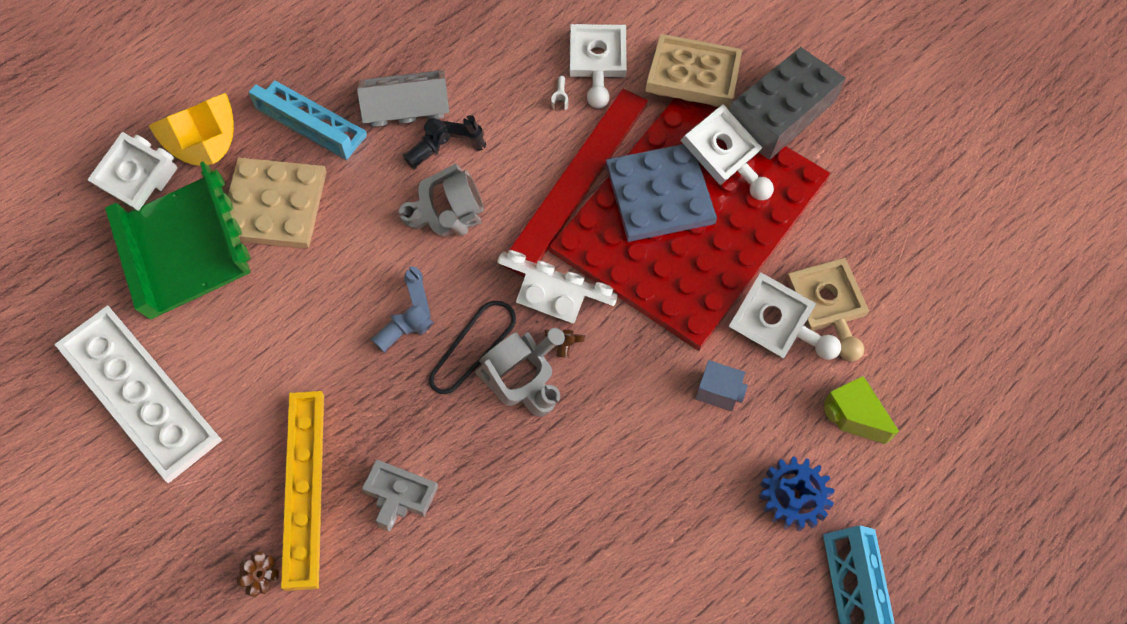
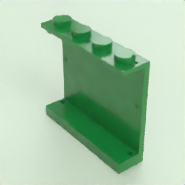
(179, 245)

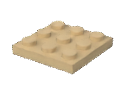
(694, 71)
(276, 201)

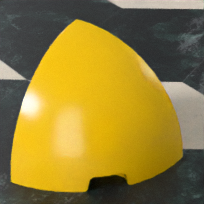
(198, 132)

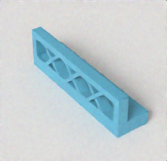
(307, 124)
(869, 574)

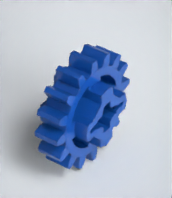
(784, 491)

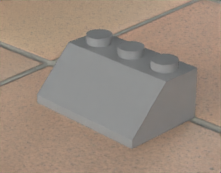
(403, 97)

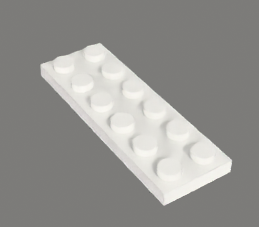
(138, 394)

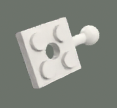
(588, 64)
(724, 163)
(794, 311)

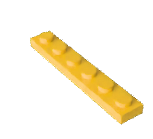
(303, 492)

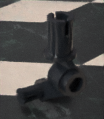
(438, 133)

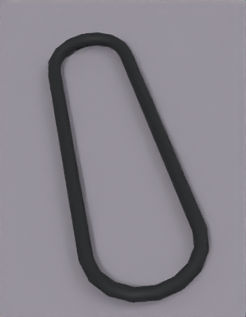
(461, 336)

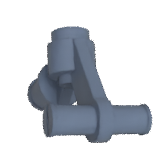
(413, 320)

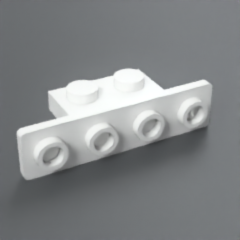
(554, 291)

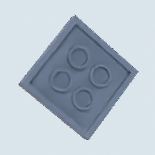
(660, 192)

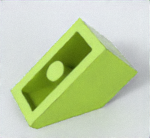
(860, 412)

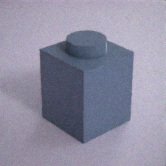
(721, 386)

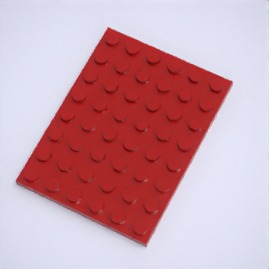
(695, 274)

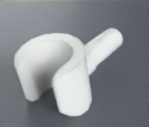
(560, 95)

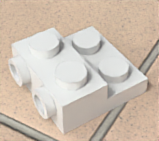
(133, 170)

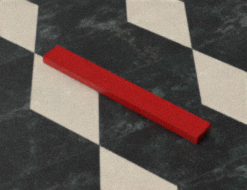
(578, 177)

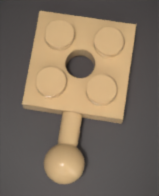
(845, 307)

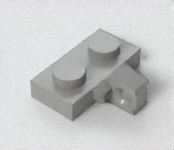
(398, 493)

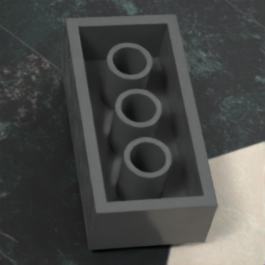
(787, 100)

